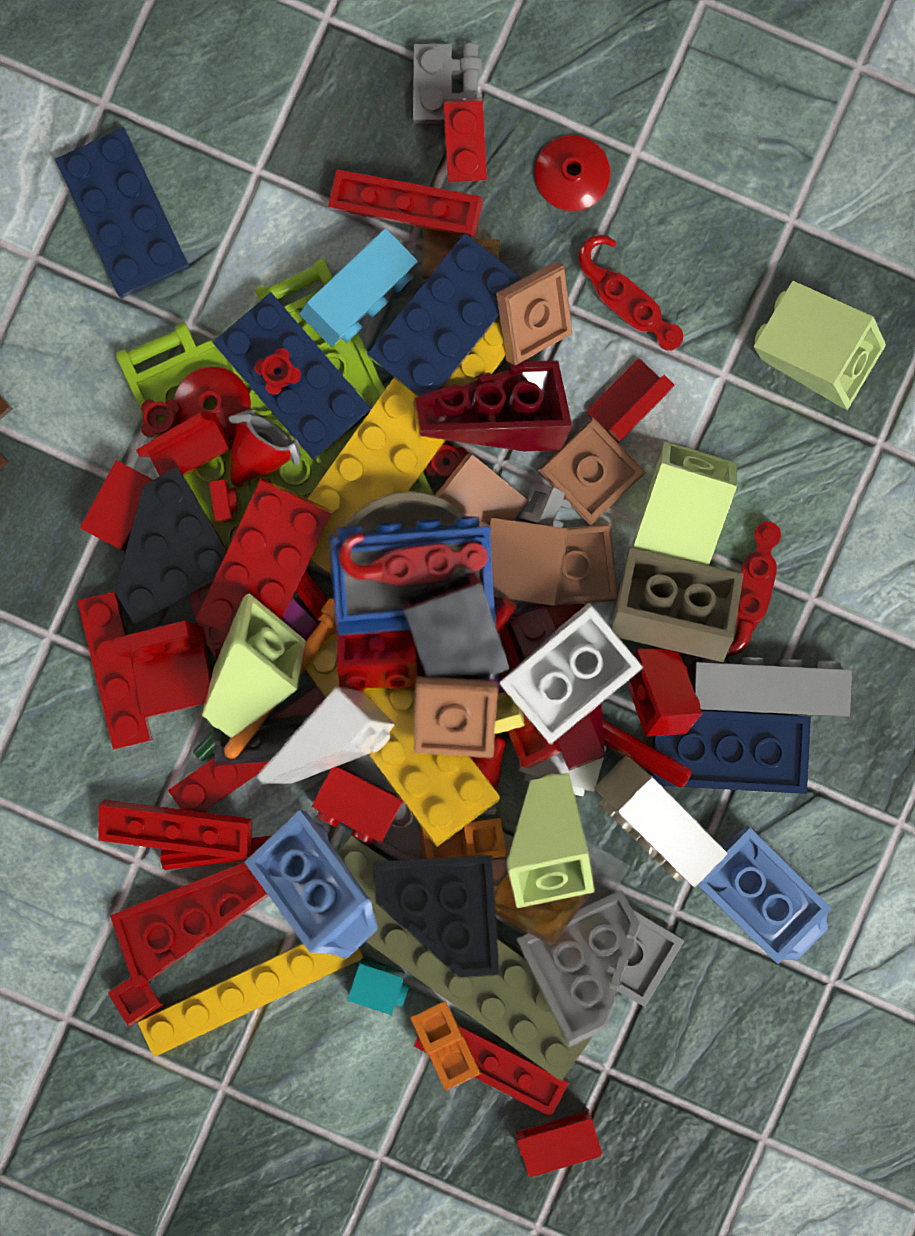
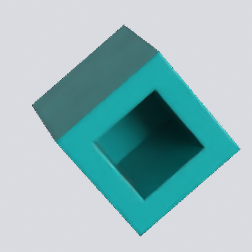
(378, 987)

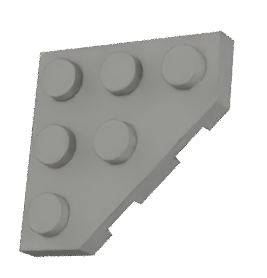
(584, 965)

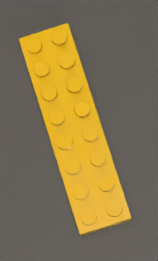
(386, 448)

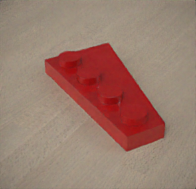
(179, 921)

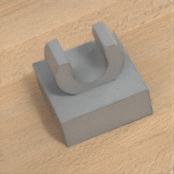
(544, 505)

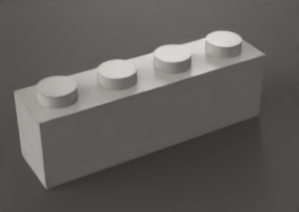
(773, 688)

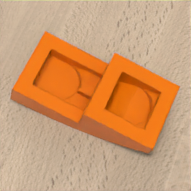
(475, 839)
(445, 1045)

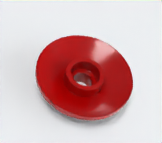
(570, 191)
(215, 382)

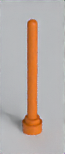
(311, 648)

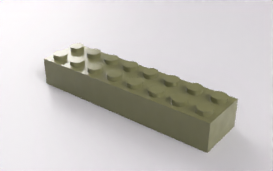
(502, 1003)

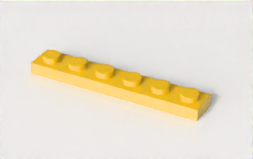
(238, 996)

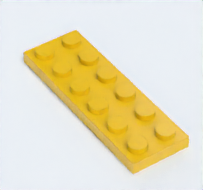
(437, 789)

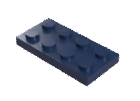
(122, 213)
(444, 319)
(315, 408)
(742, 752)

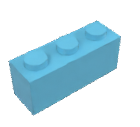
(360, 289)

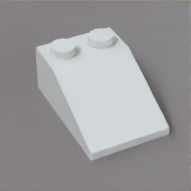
(570, 673)
(336, 733)

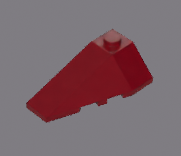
(505, 410)
(585, 739)

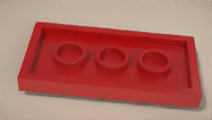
(265, 554)

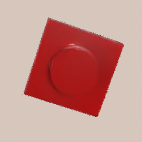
(224, 501)
(134, 1003)

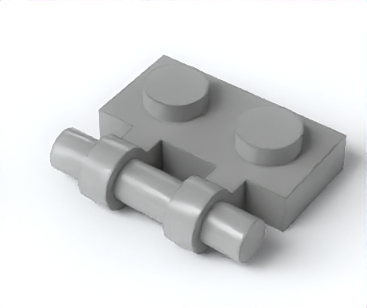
(434, 79)

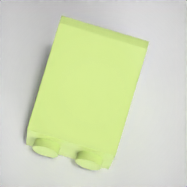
(820, 343)
(686, 504)
(253, 669)
(549, 845)

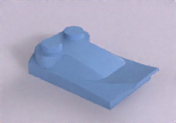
(314, 888)
(766, 897)

